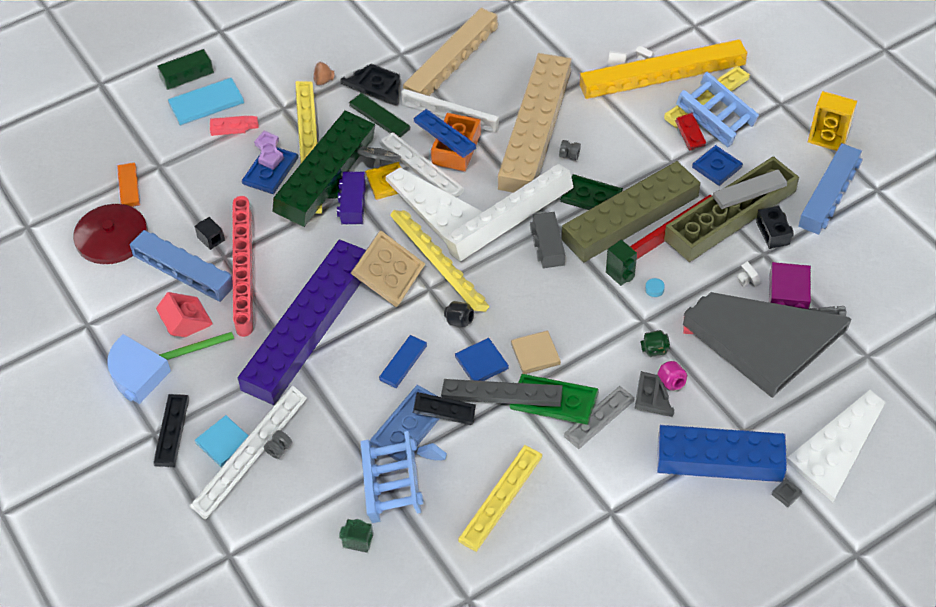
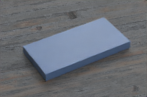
(404, 420)

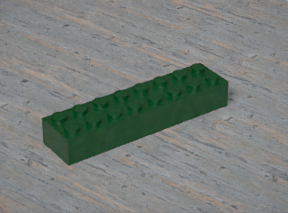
(323, 168)

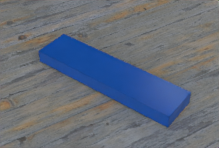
(444, 133)

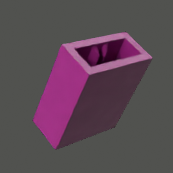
(790, 285)

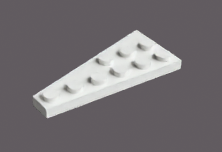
(436, 207)
(833, 451)

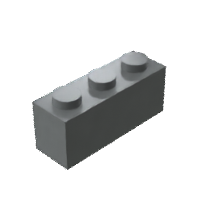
(548, 240)

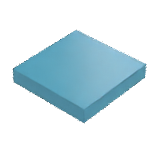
(221, 440)

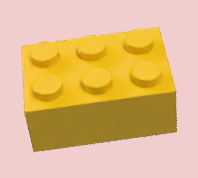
(832, 120)

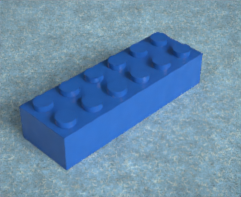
(721, 453)

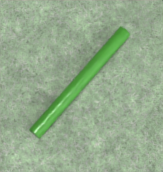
(197, 346)

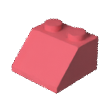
(183, 314)

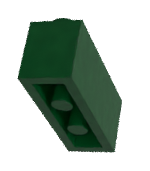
(185, 69)

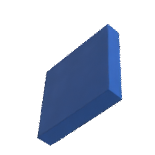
(717, 165)
(481, 360)

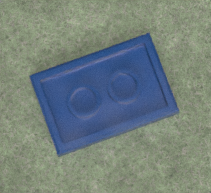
(267, 179)

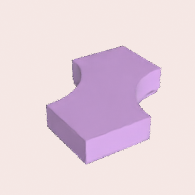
(269, 155)

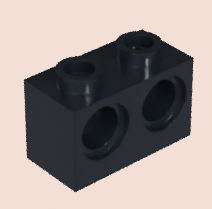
(774, 227)

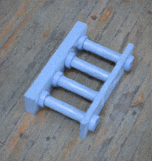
(708, 119)
(371, 471)

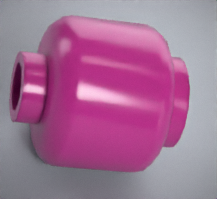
(672, 375)

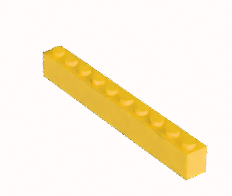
(662, 68)

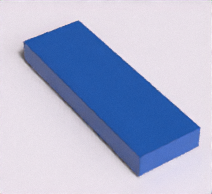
(403, 361)

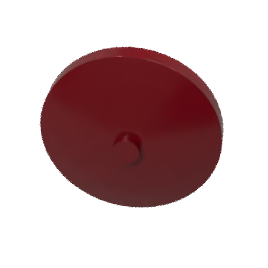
(107, 232)

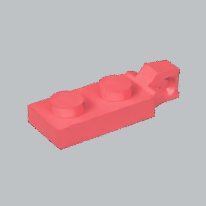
(232, 125)

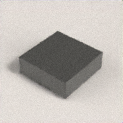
(786, 492)

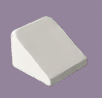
(616, 58)

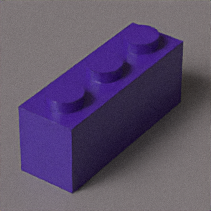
(351, 198)

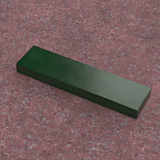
(379, 115)

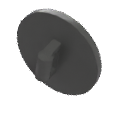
(378, 154)

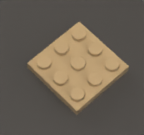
(388, 268)

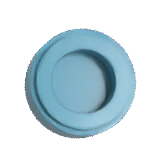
(654, 287)

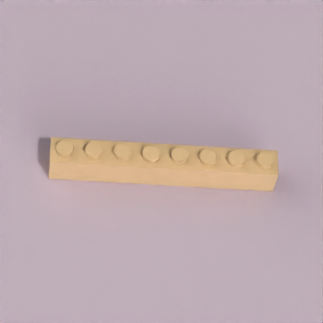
(452, 53)

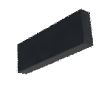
(444, 408)

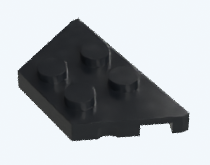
(375, 82)

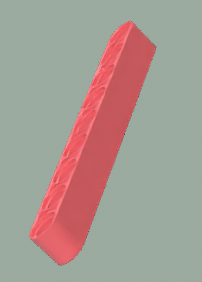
(242, 267)

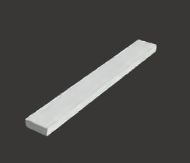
(247, 453)

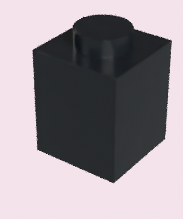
(209, 233)

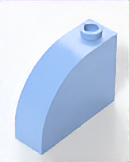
(135, 368)

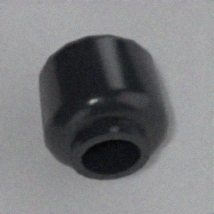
(459, 314)

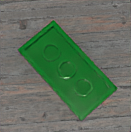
(575, 405)

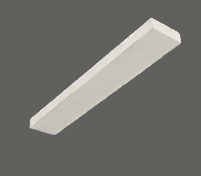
(441, 108)
(421, 165)

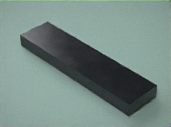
(171, 430)

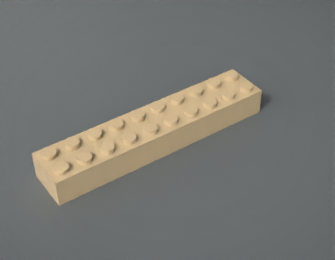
(534, 122)

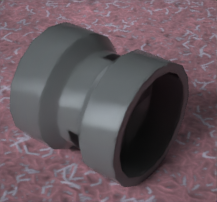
(569, 149)
(277, 444)

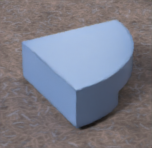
(432, 452)

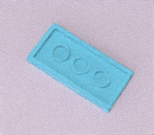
(205, 101)

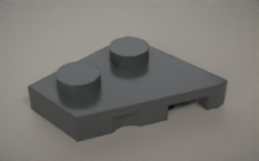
(652, 395)

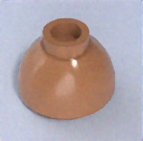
(322, 73)

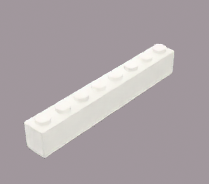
(509, 212)

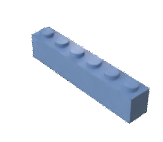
(830, 189)
(182, 265)

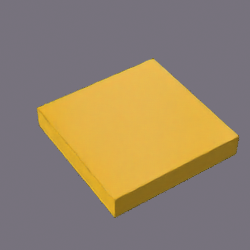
(377, 180)

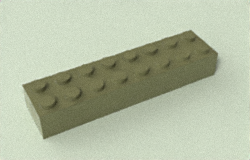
(630, 211)
(709, 224)

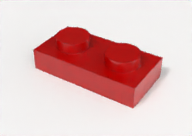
(690, 131)

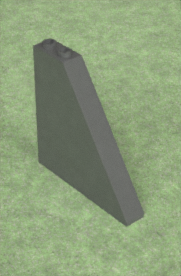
(763, 338)

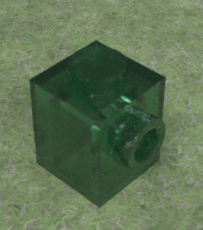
(356, 535)

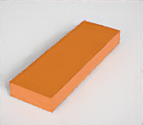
(128, 184)

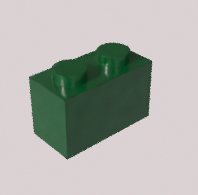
(621, 262)

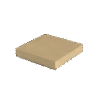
(535, 352)

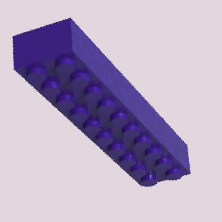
(302, 325)

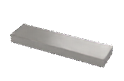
(749, 189)
(601, 416)

